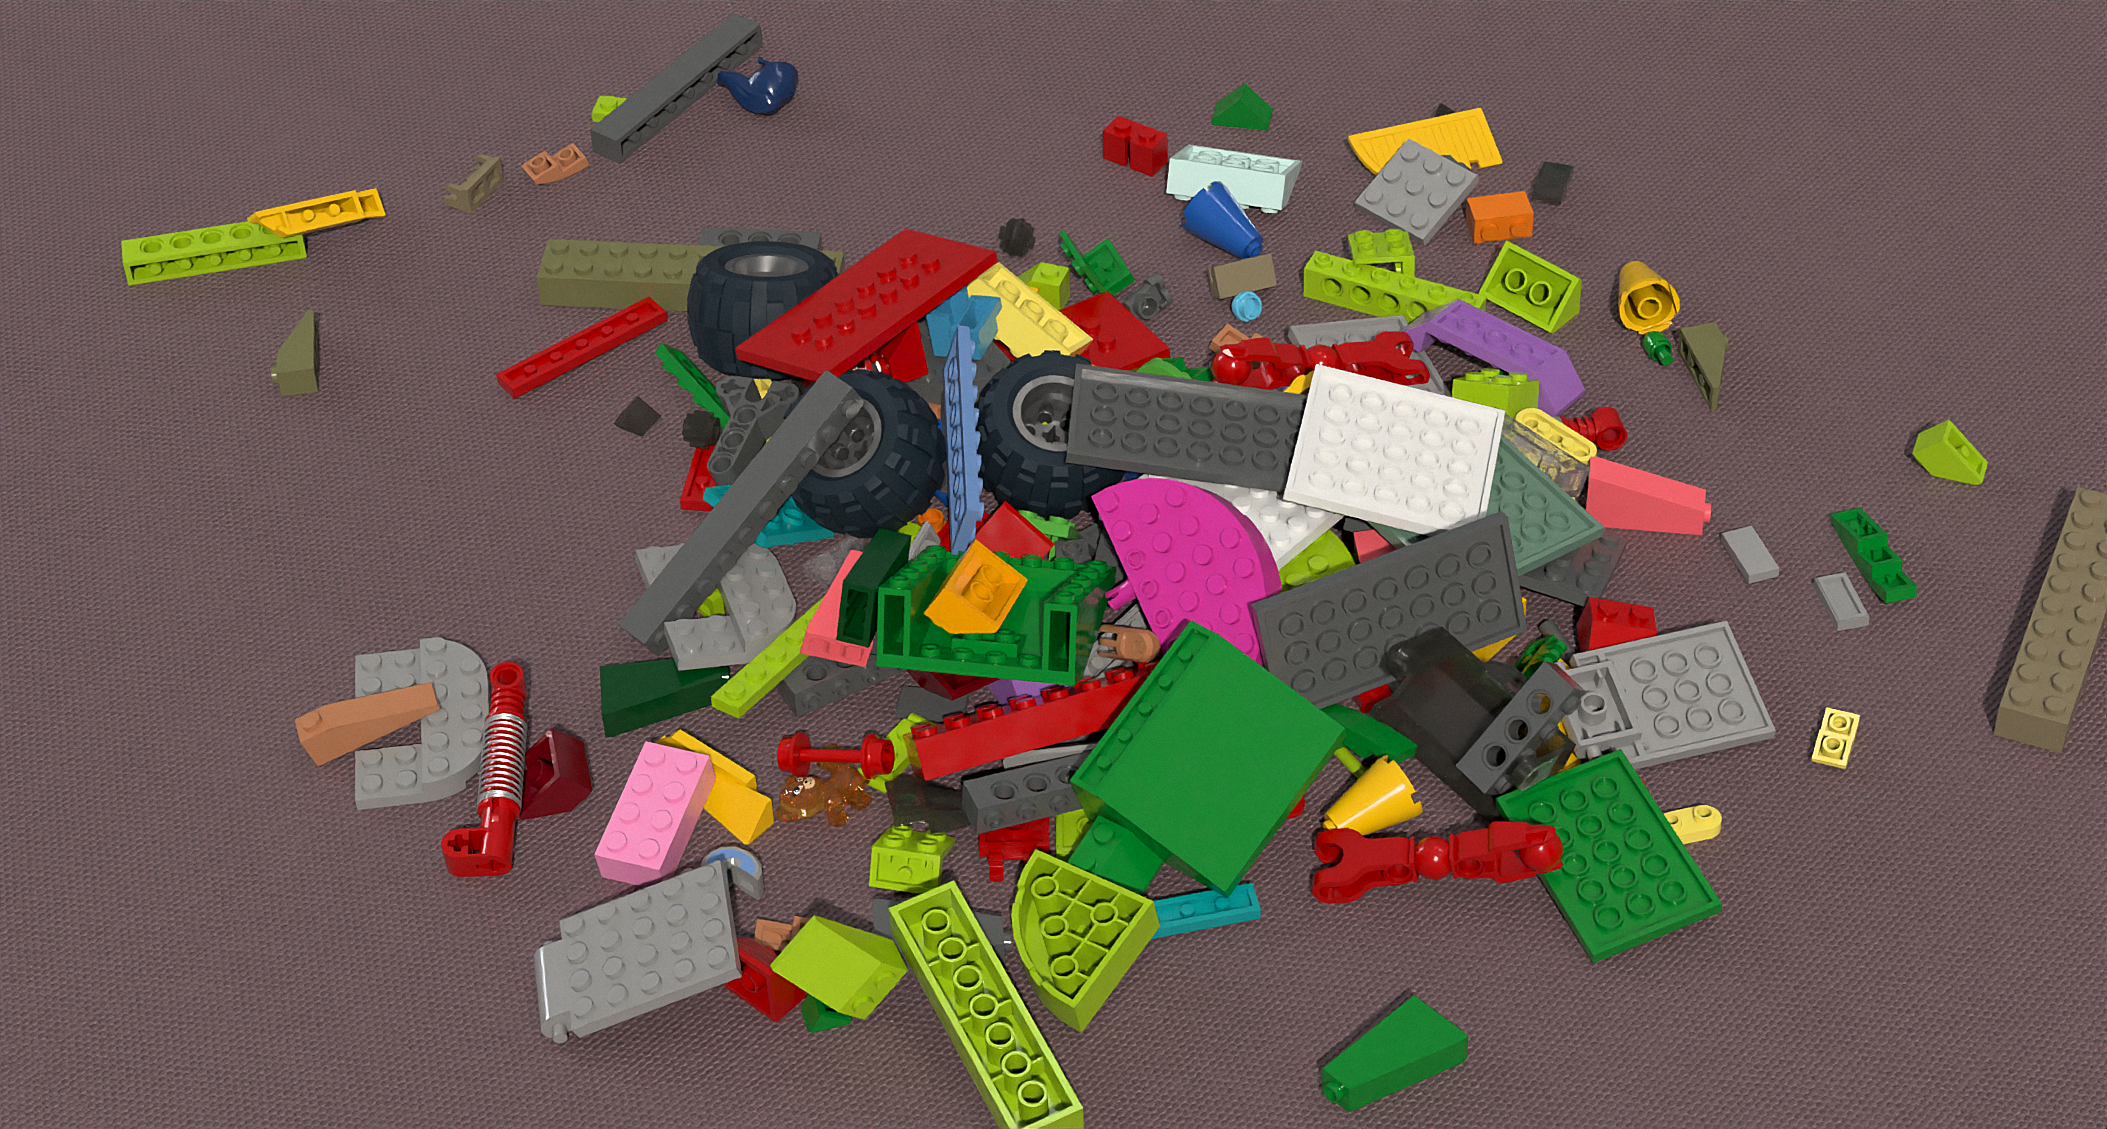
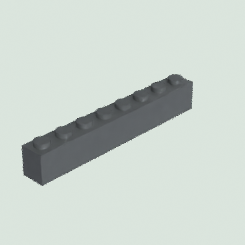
(675, 88)

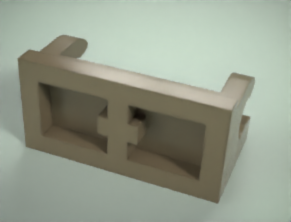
(476, 186)
(1242, 275)

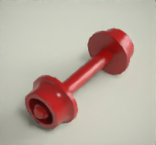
(875, 756)

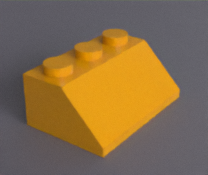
(976, 593)

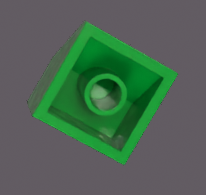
(1116, 856)

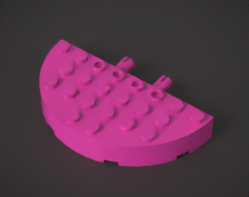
(1188, 560)

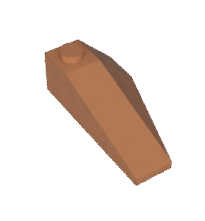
(360, 720)

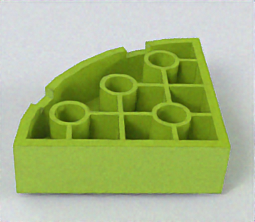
(1076, 935)

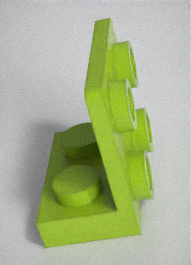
(1383, 247)
(909, 859)

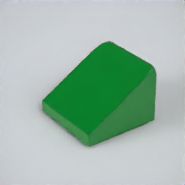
(821, 1016)

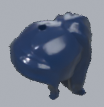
(765, 89)

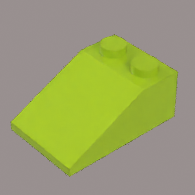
(841, 966)

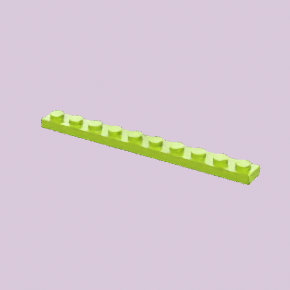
(773, 662)

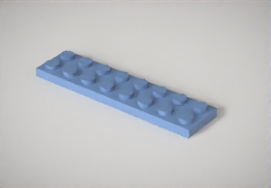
(962, 441)

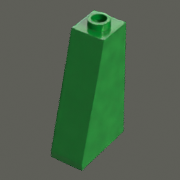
(1394, 1055)

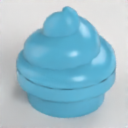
(1246, 306)

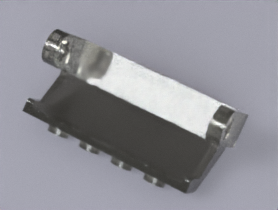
(1448, 707)

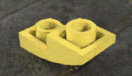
(1836, 738)

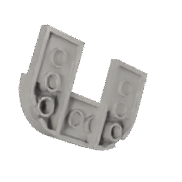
(757, 606)
(449, 736)

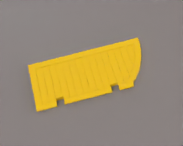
(1458, 134)

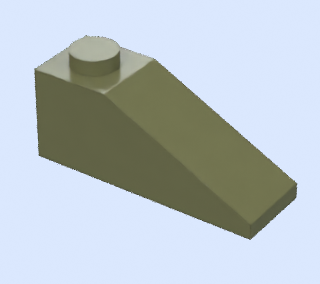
(1704, 355)
(299, 359)

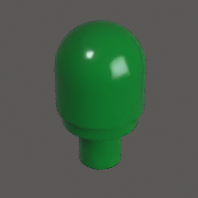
(1658, 347)

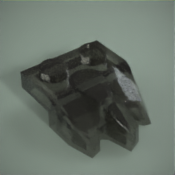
(923, 801)

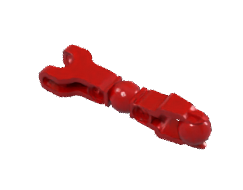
(1286, 361)
(1398, 860)

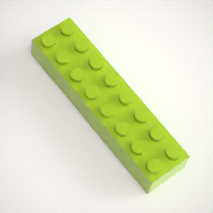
(983, 1012)

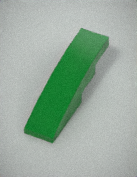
(1872, 556)
(1370, 736)

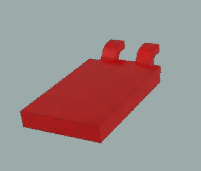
(1013, 843)

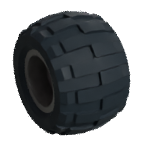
(743, 291)
(1016, 447)
(886, 473)

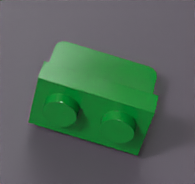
(1101, 264)

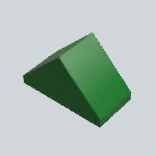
(1243, 110)

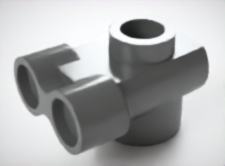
(1149, 298)

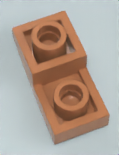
(549, 168)

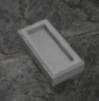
(1750, 554)
(1841, 601)

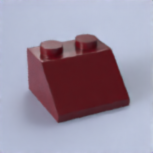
(554, 776)

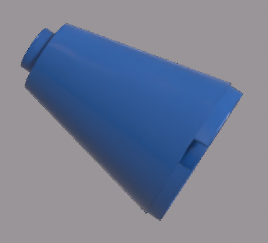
(1222, 222)

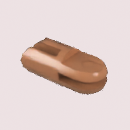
(1130, 644)

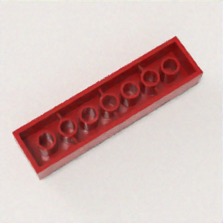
(1022, 724)

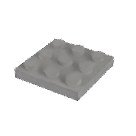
(1417, 191)

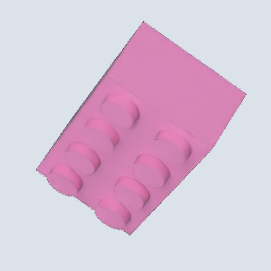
(655, 815)

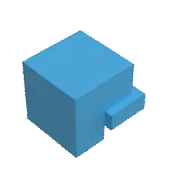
(975, 312)

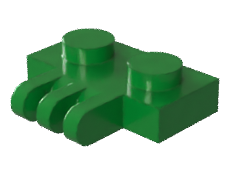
(1541, 650)

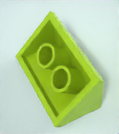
(1532, 288)

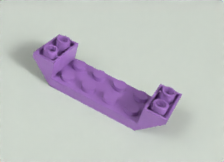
(1504, 348)

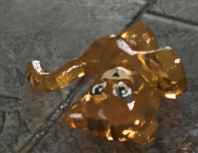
(809, 796)

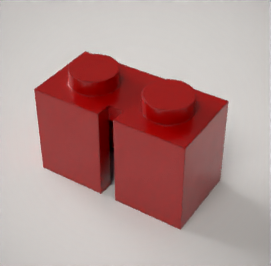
(1146, 145)

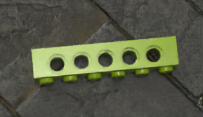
(206, 251)
(1377, 289)

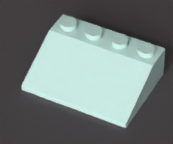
(1248, 176)

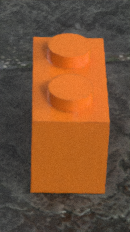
(1499, 217)

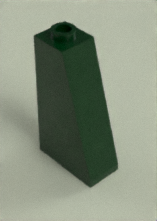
(859, 596)
(653, 692)

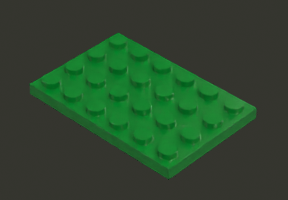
(1621, 859)

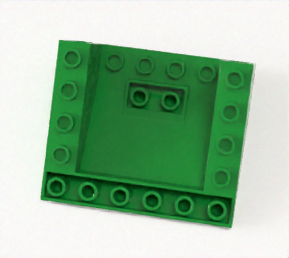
(1040, 640)
(1207, 759)

